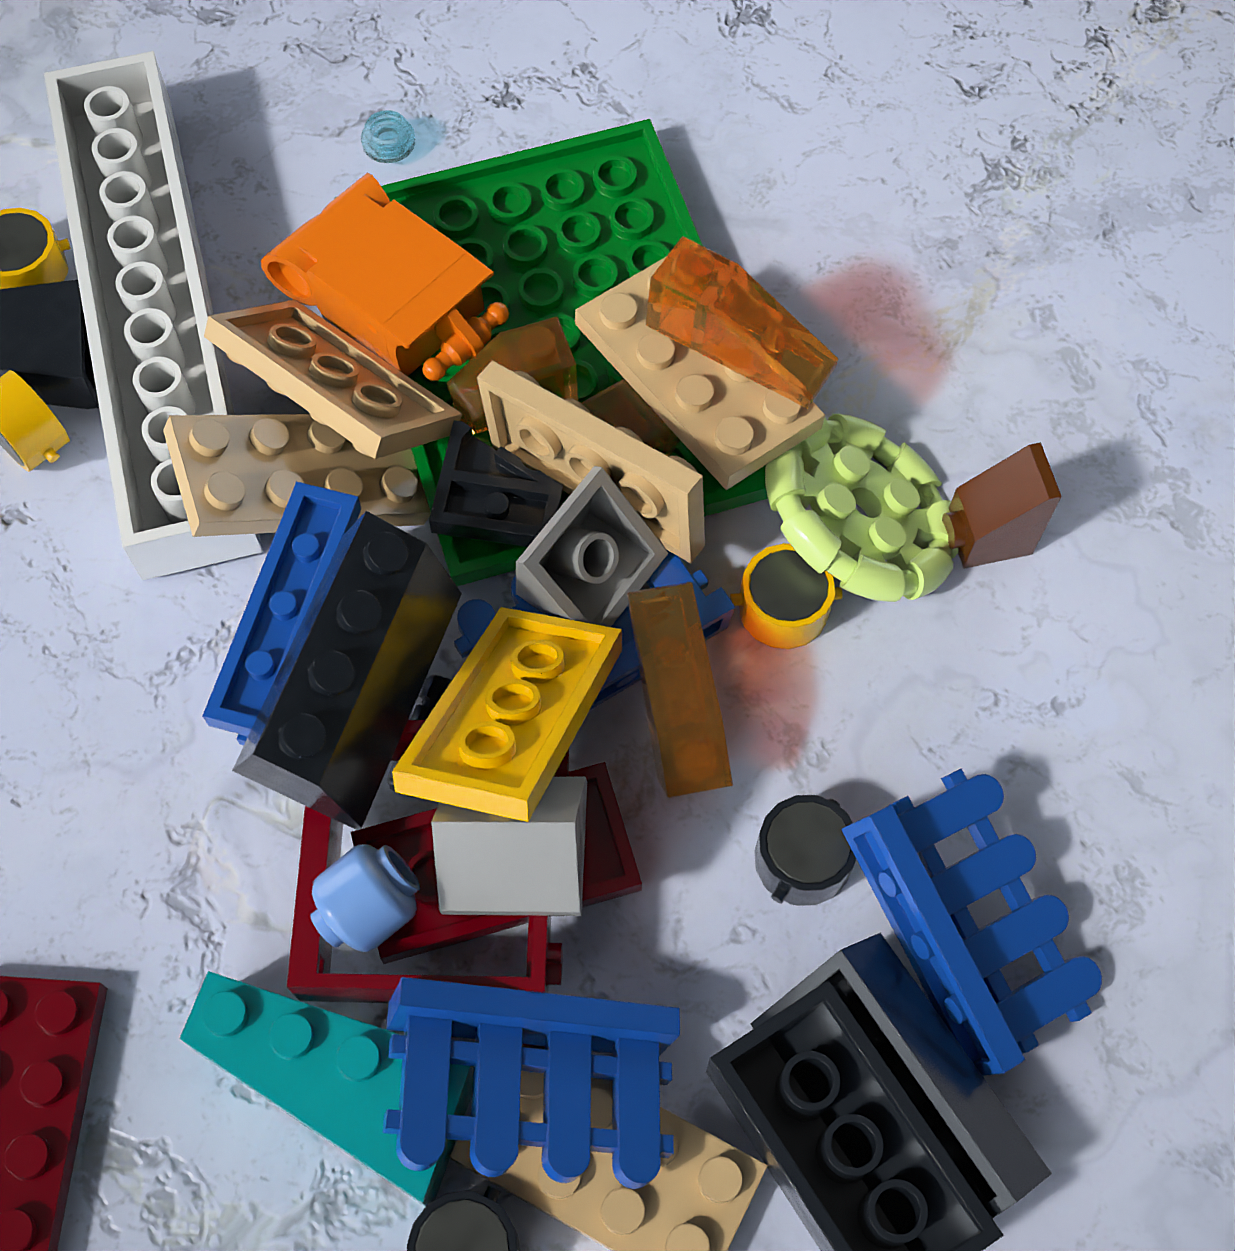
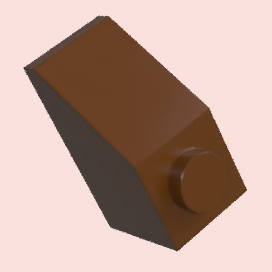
(1003, 509)

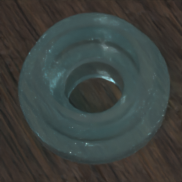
(387, 137)

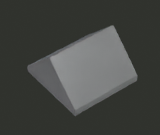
(589, 555)
(511, 864)

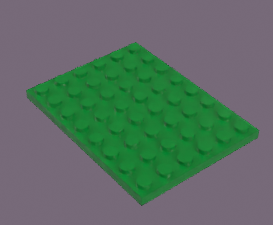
(556, 234)

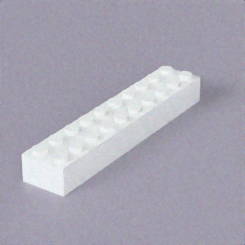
(140, 297)

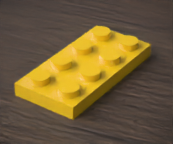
(509, 714)

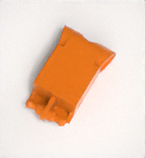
(388, 281)

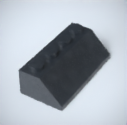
(352, 673)
(930, 1069)
(846, 1135)

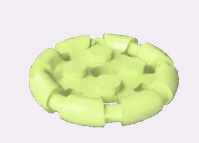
(836, 473)

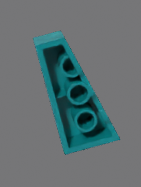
(319, 1071)

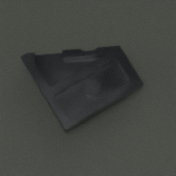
(490, 493)

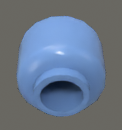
(364, 897)

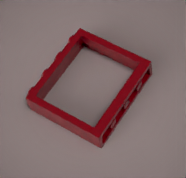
(311, 954)

